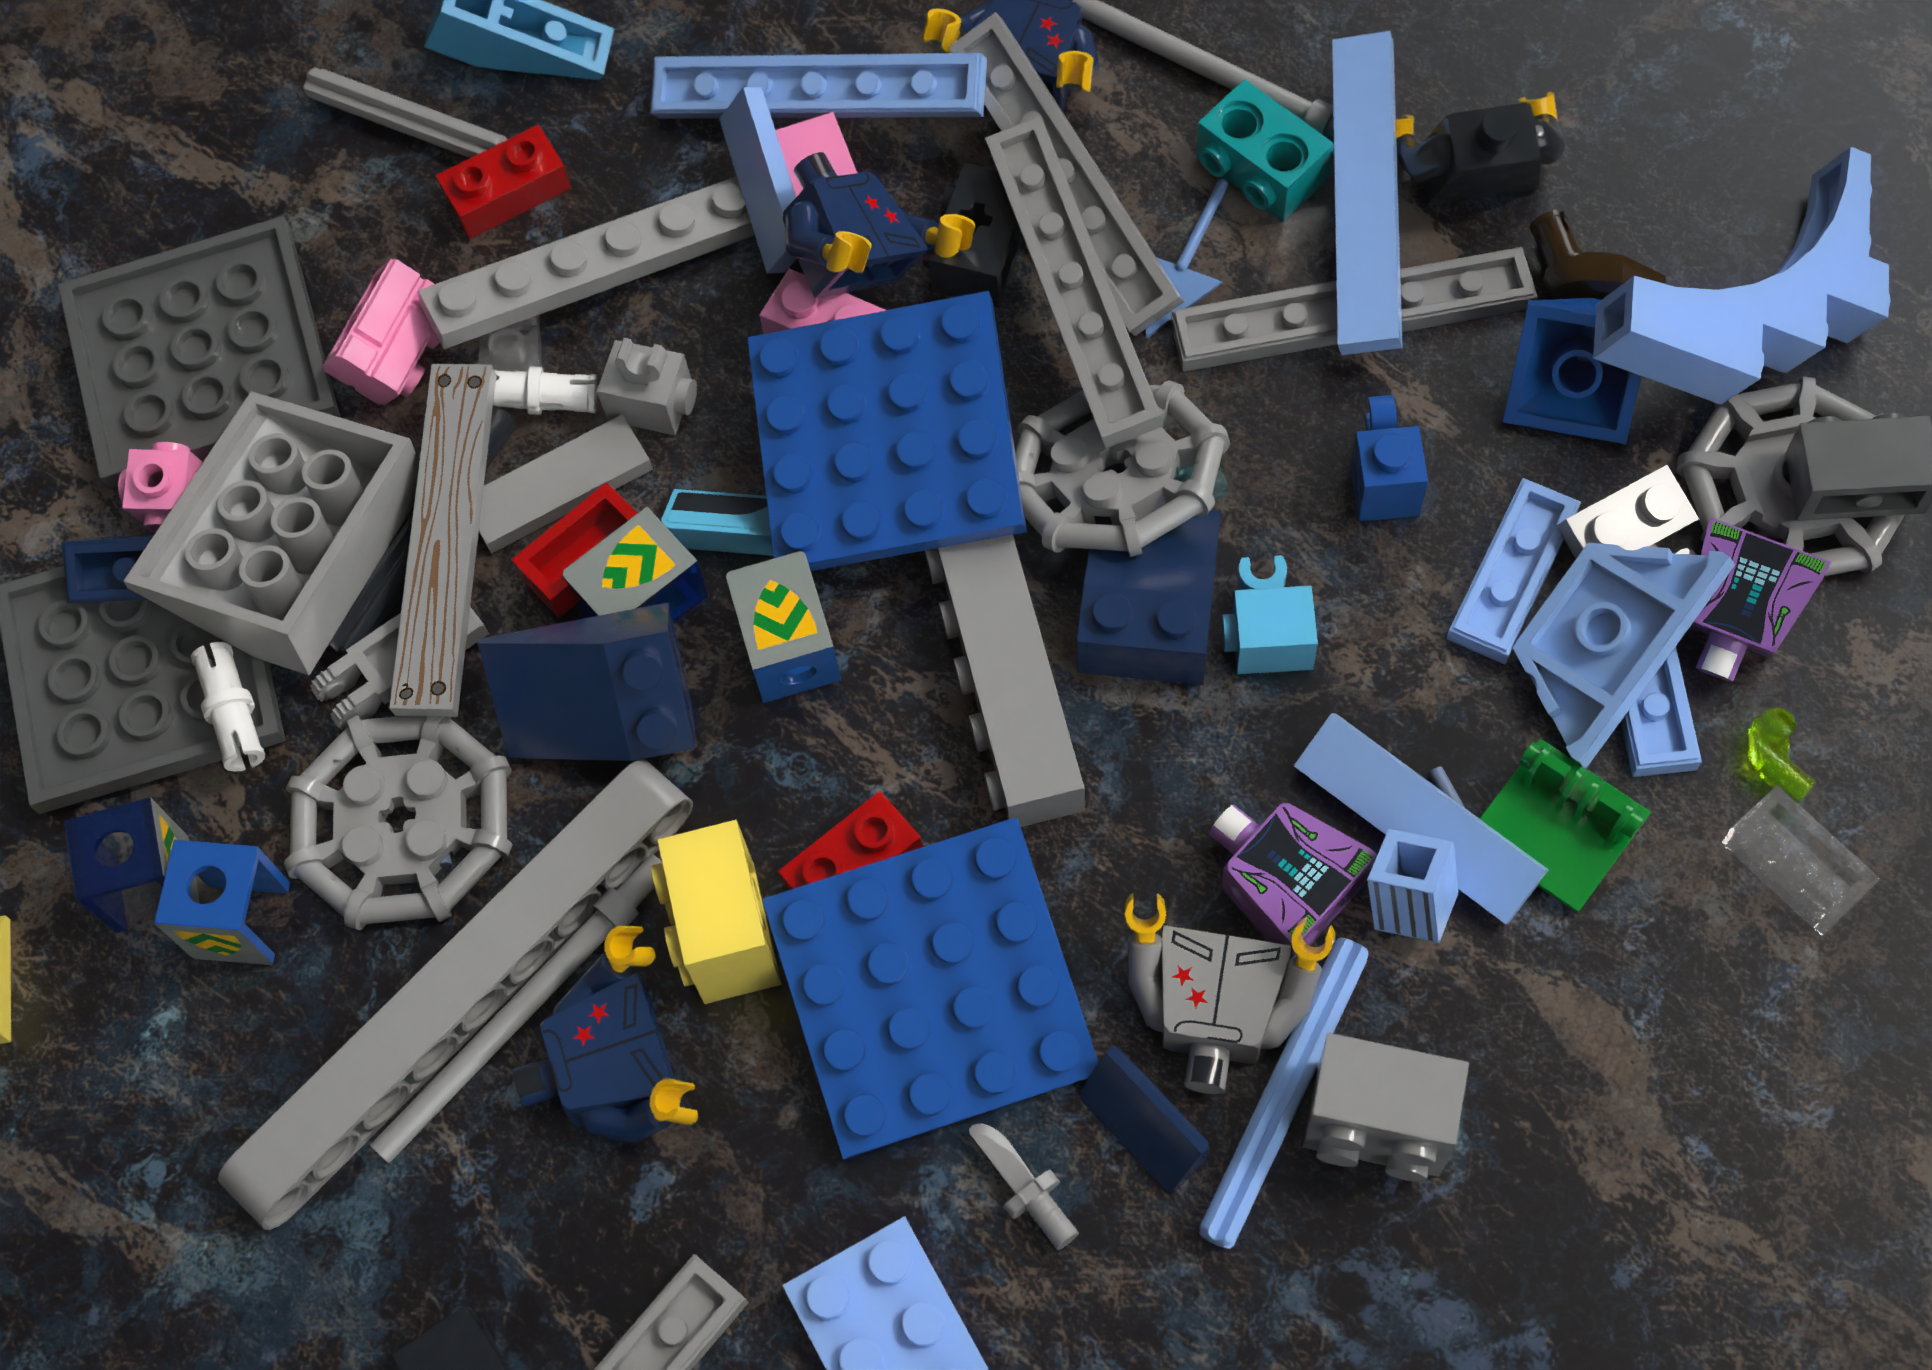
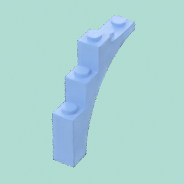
(1723, 337)

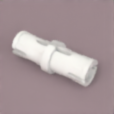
(545, 391)
(227, 706)

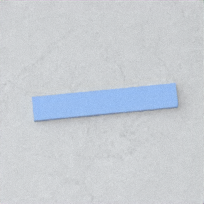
(824, 84)
(1366, 194)

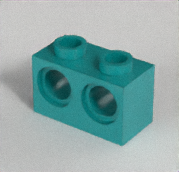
(1269, 142)

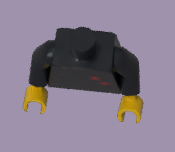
(1482, 150)

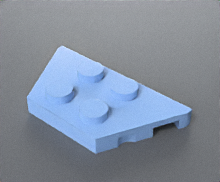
(1611, 633)

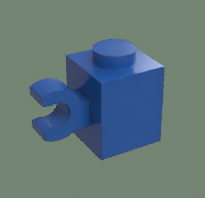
(1387, 465)

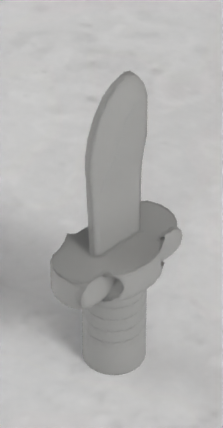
(1030, 1192)

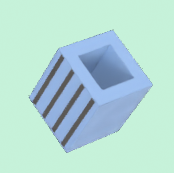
(1413, 885)

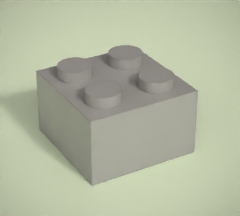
(1385, 1107)

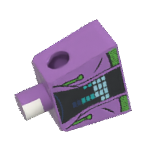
(1756, 599)
(1290, 870)

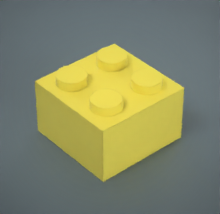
(718, 913)

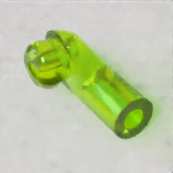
(1771, 753)

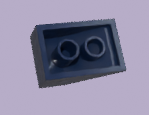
(1150, 609)
(592, 688)

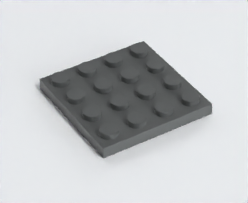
(186, 337)
(111, 692)

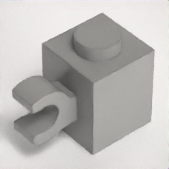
(647, 386)

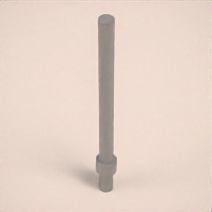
(1316, 114)
(612, 910)

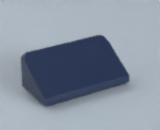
(99, 566)
(1144, 1121)

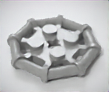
(1761, 470)
(1140, 500)
(372, 794)

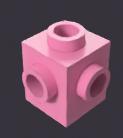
(156, 481)

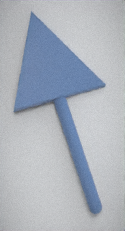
(1191, 284)

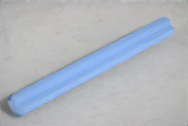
(1282, 1096)

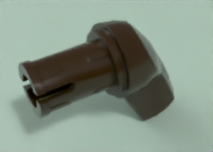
(1579, 273)

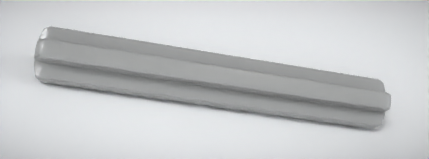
(399, 113)

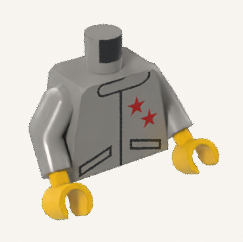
(1219, 992)

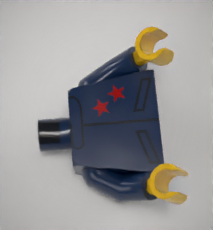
(1044, 29)
(856, 234)
(608, 1051)

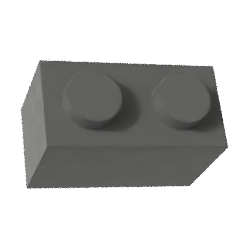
(1861, 467)

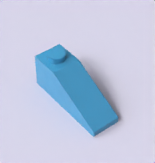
(520, 37)

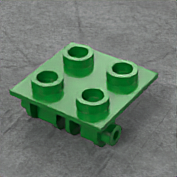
(1565, 821)

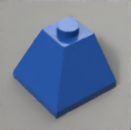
(1560, 383)

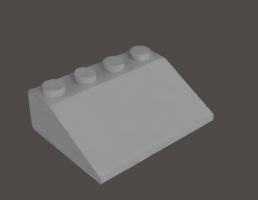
(280, 529)

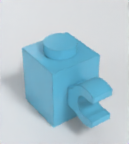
(1270, 623)

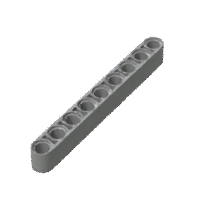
(452, 996)

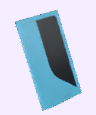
(719, 521)

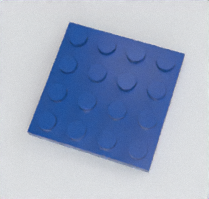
(886, 433)
(930, 987)

